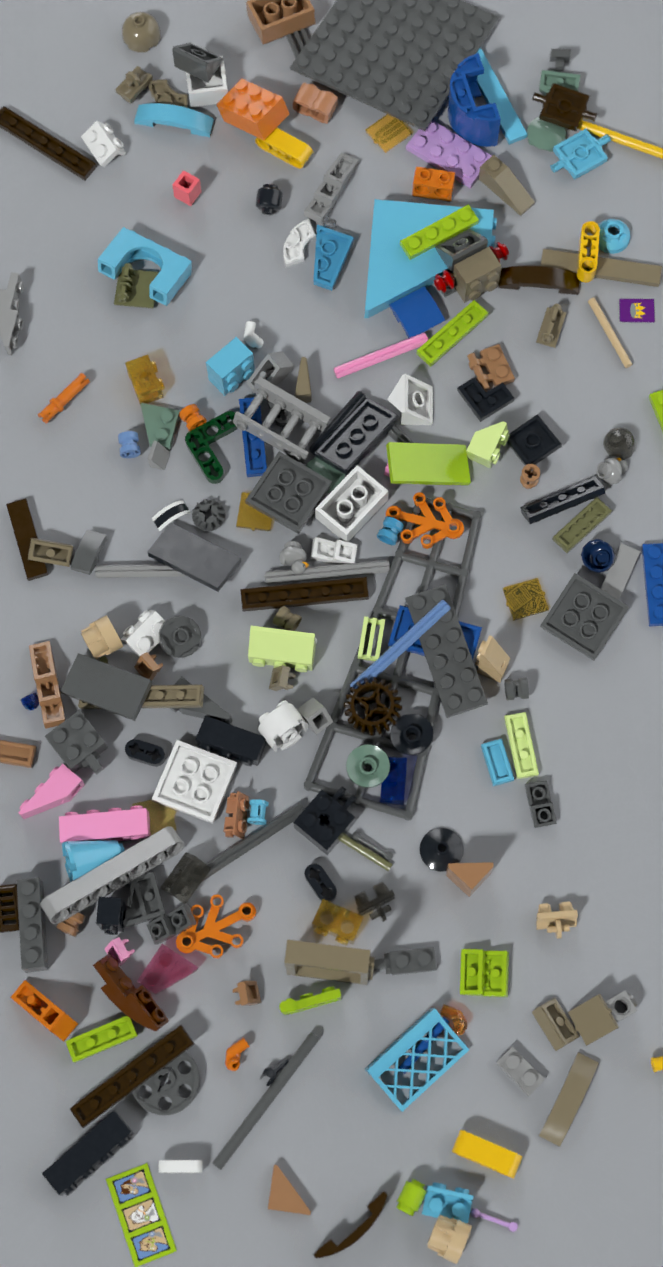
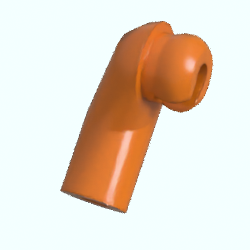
(232, 1058)

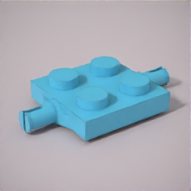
(580, 153)

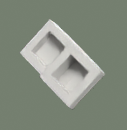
(333, 552)

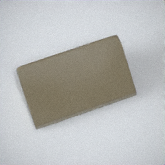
(50, 552)
(555, 1024)

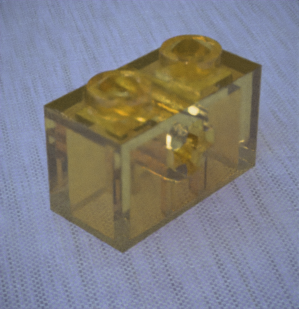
(138, 371)

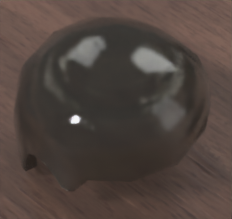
(619, 443)

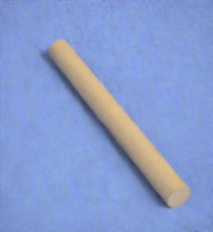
(609, 332)

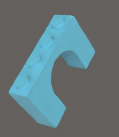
(130, 246)

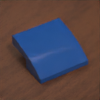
(417, 312)

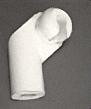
(250, 337)

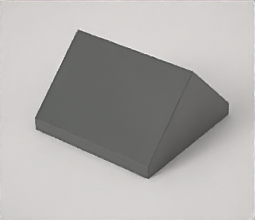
(196, 61)
(461, 247)

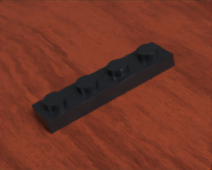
(562, 500)

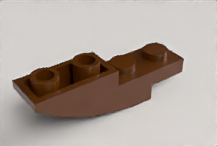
(131, 1001)

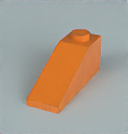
(44, 1010)

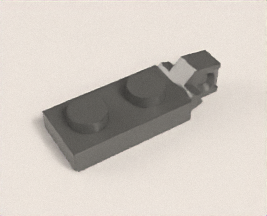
(407, 961)

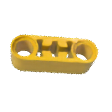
(286, 148)
(588, 241)
(487, 1154)

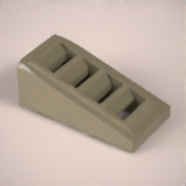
(303, 388)

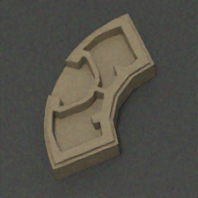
(163, 94)

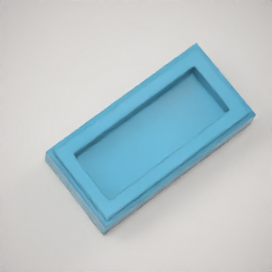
(497, 762)

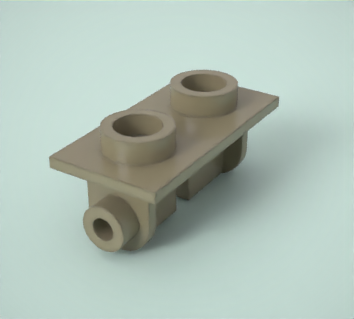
(551, 326)

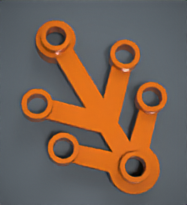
(428, 522)
(212, 929)

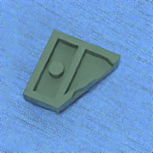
(563, 79)
(160, 424)

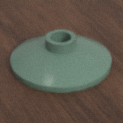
(364, 756)

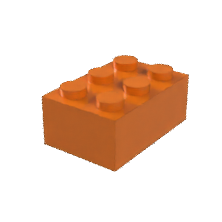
(253, 109)

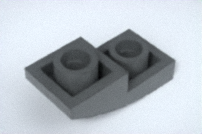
(87, 552)
(540, 804)
(171, 924)

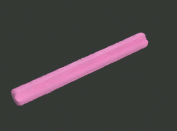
(380, 355)

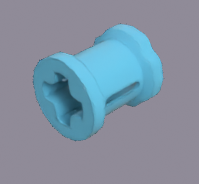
(257, 812)

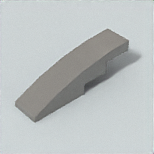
(331, 187)

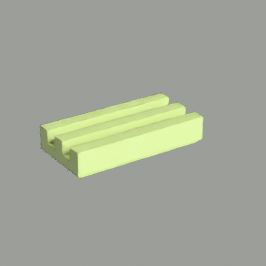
(374, 622)

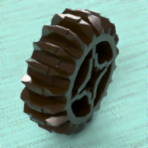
(364, 702)

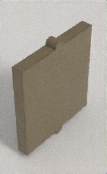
(593, 1019)

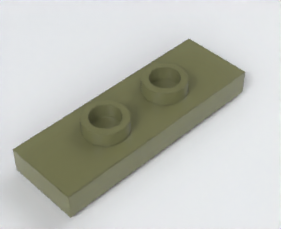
(582, 525)

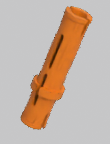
(57, 404)

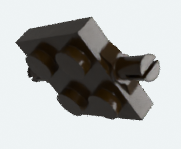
(564, 107)

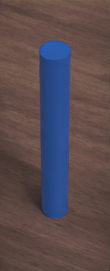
(423, 1045)

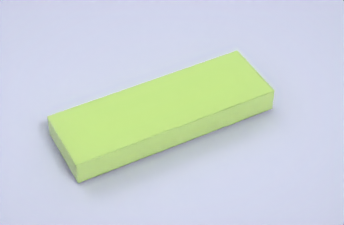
(521, 745)

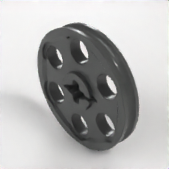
(171, 1090)

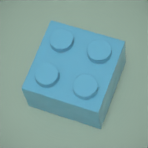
(230, 366)

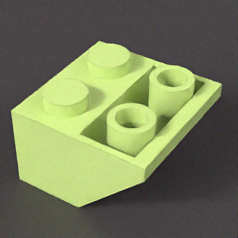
(486, 444)

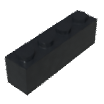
(88, 1153)

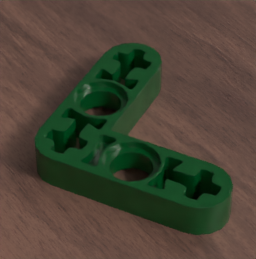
(205, 440)

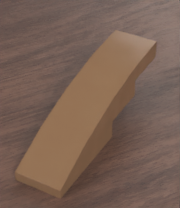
(47, 684)

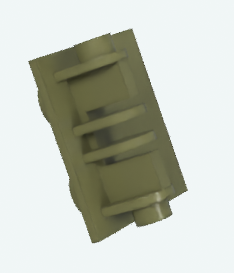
(133, 287)

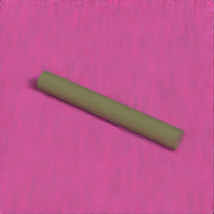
(366, 852)

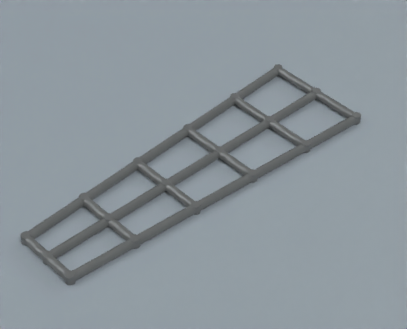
(431, 564)

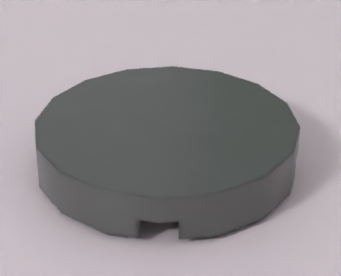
(179, 636)

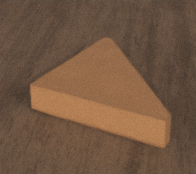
(284, 1196)

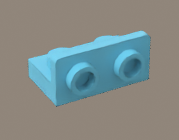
(447, 1203)

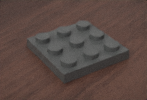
(288, 492)
(584, 616)

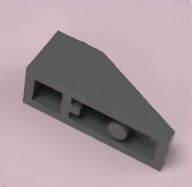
(209, 708)

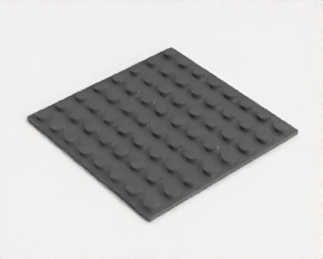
(395, 52)

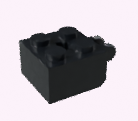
(338, 817)

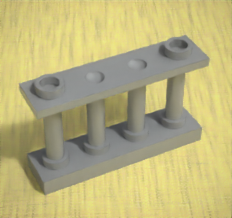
(281, 400)

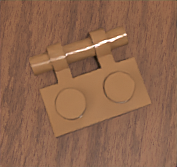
(496, 365)

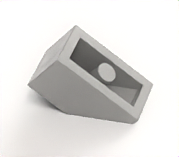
(273, 369)

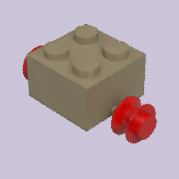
(475, 273)

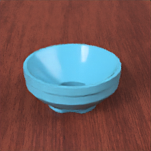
(613, 243)

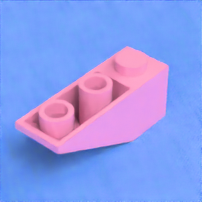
(56, 791)

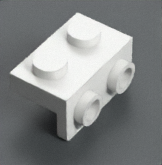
(103, 143)
(145, 633)

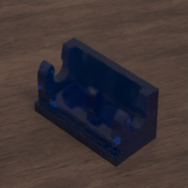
(394, 785)

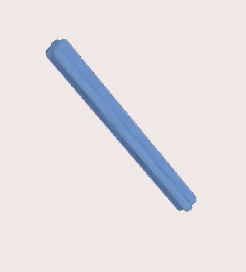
(403, 643)

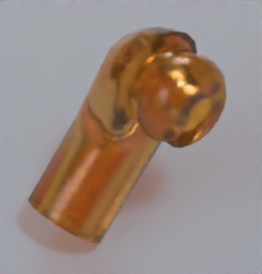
(457, 1017)

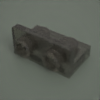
(185, 877)

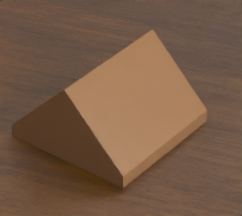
(469, 875)

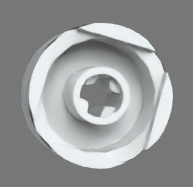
(282, 726)

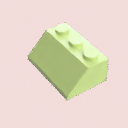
(281, 648)

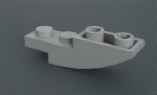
(9, 316)

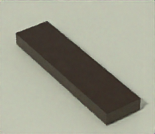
(24, 531)

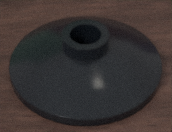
(408, 725)
(433, 857)

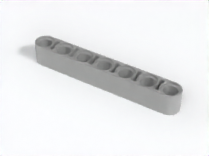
(112, 875)

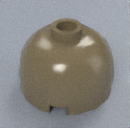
(140, 32)

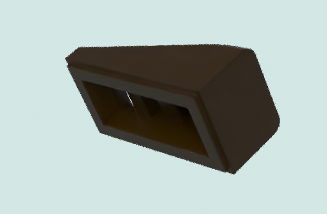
(9, 927)

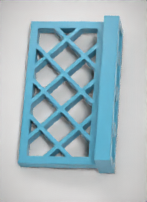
(403, 1044)

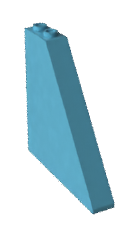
(390, 270)

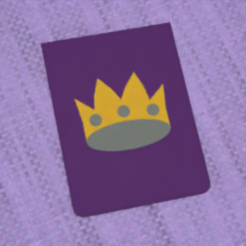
(637, 310)

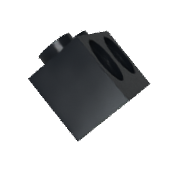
(111, 915)

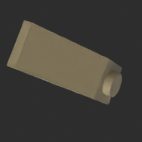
(505, 185)

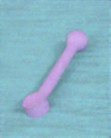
(512, 1226)

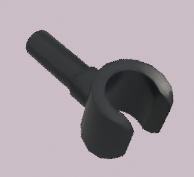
(271, 1072)

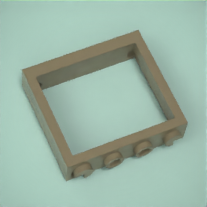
(328, 962)

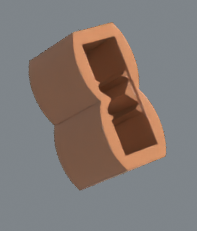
(315, 102)

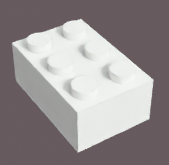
(351, 504)

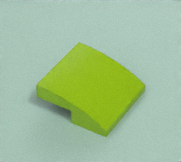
(484, 973)

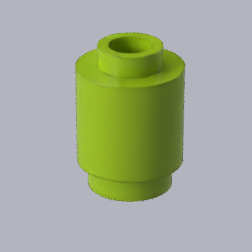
(411, 1197)

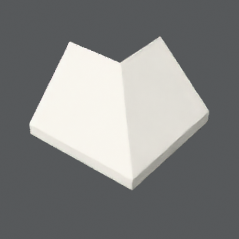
(413, 400)

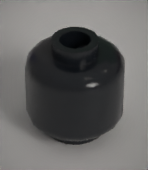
(269, 199)

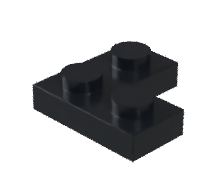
(485, 403)

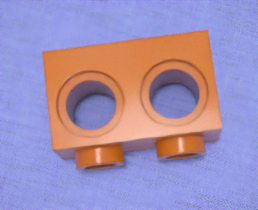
(433, 184)

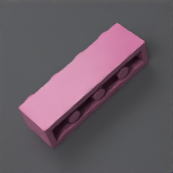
(110, 825)

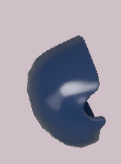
(598, 556)

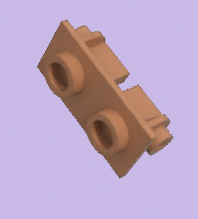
(237, 805)

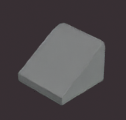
(158, 456)

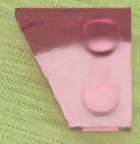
(165, 970)

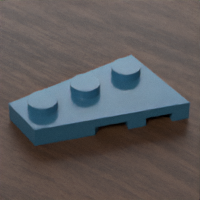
(330, 256)

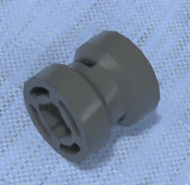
(521, 690)

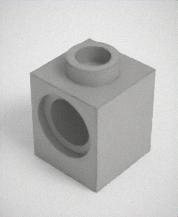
(627, 1000)

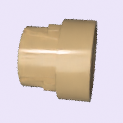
(101, 637)
(449, 1238)

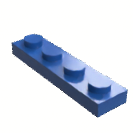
(253, 446)
(653, 575)

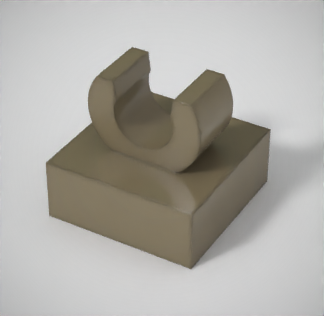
(280, 677)

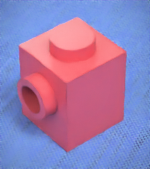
(186, 188)

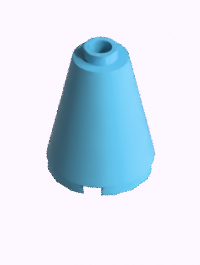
(87, 855)

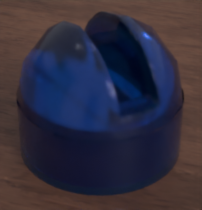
(30, 702)

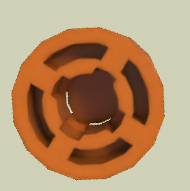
(192, 417)

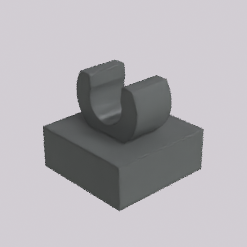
(560, 56)

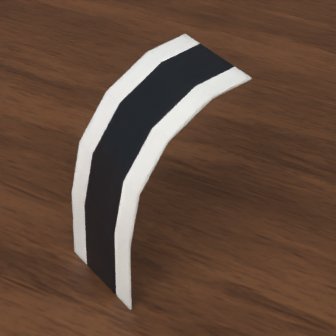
(170, 513)

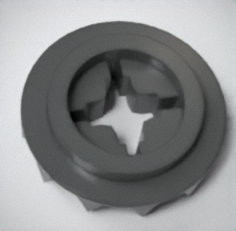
(212, 522)

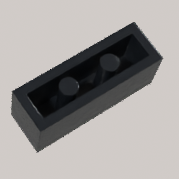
(230, 741)

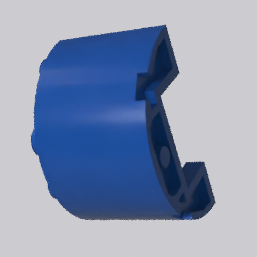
(475, 124)

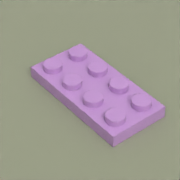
(448, 153)

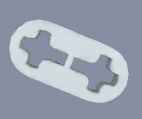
(180, 1166)

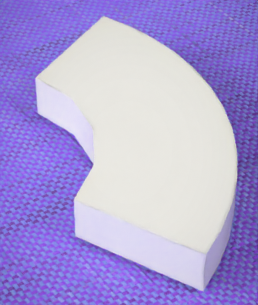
(296, 243)

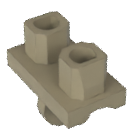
(133, 84)

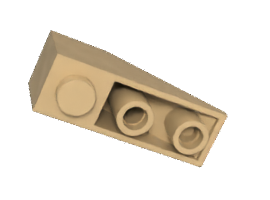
(492, 660)

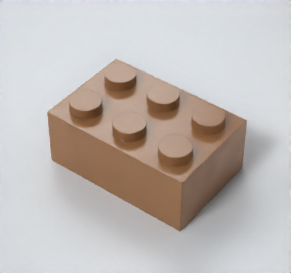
(279, 17)

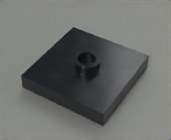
(533, 441)

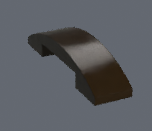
(539, 277)
(331, 1248)

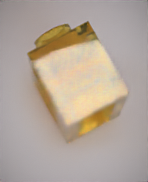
(340, 917)

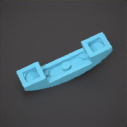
(174, 116)

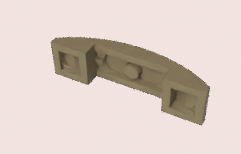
(569, 1099)

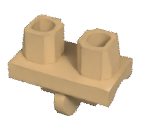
(556, 921)

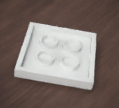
(194, 781)

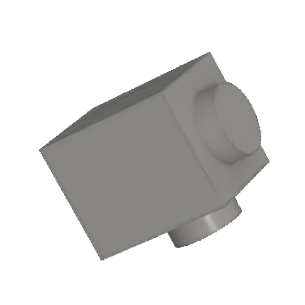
(315, 715)

